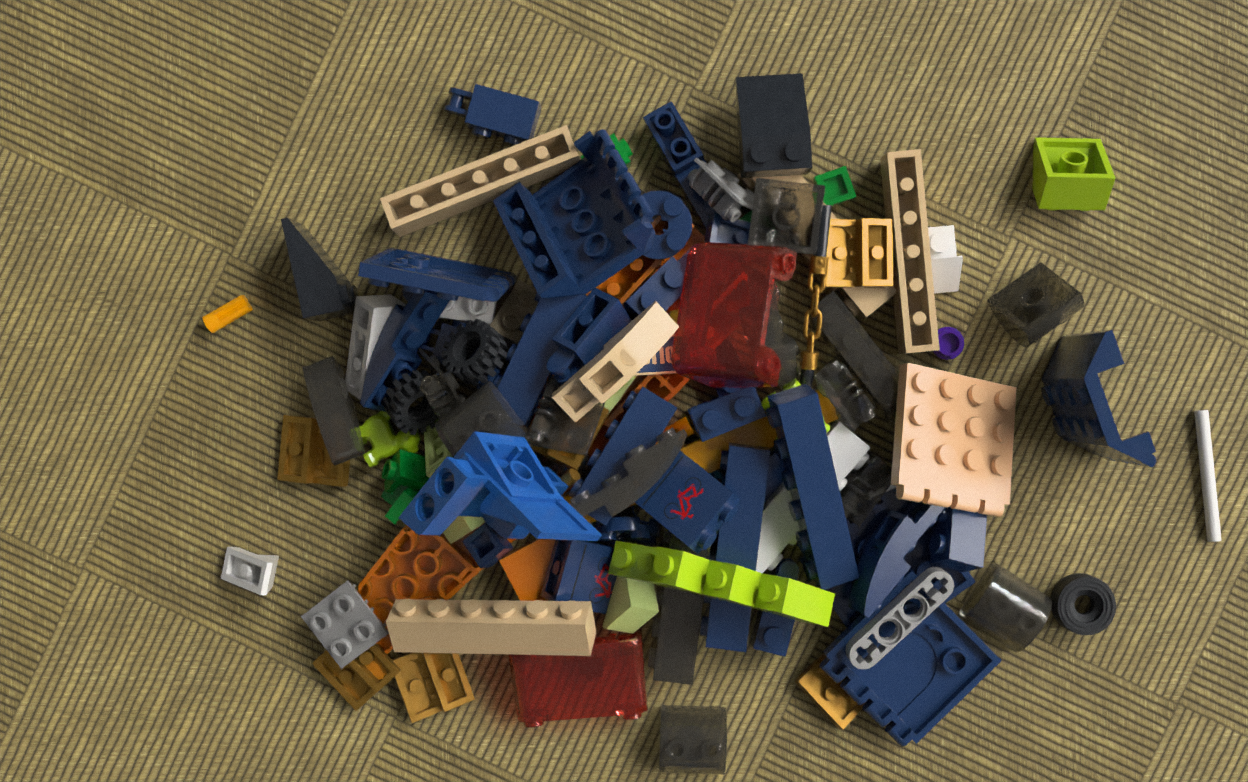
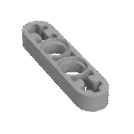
(903, 622)

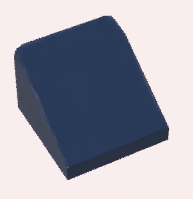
(487, 546)

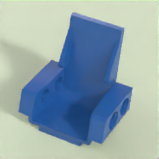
(503, 484)

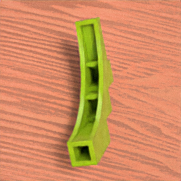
(722, 581)

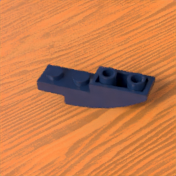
(679, 153)
(398, 344)
(882, 561)

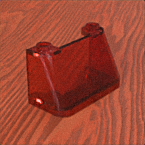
(727, 314)
(582, 686)

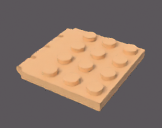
(953, 440)

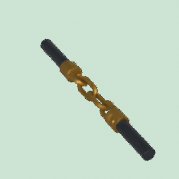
(817, 266)

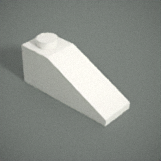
(368, 322)

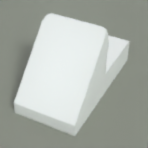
(944, 260)
(249, 570)

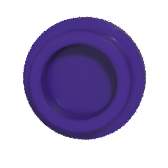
(950, 343)

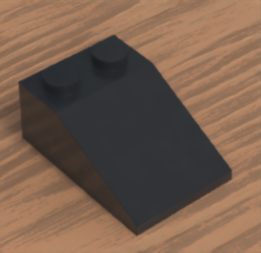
(773, 126)
(319, 282)

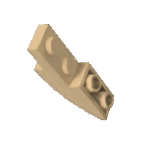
(616, 362)

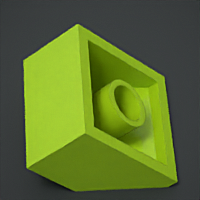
(1071, 174)

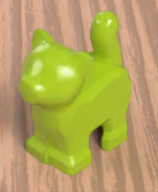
(384, 440)

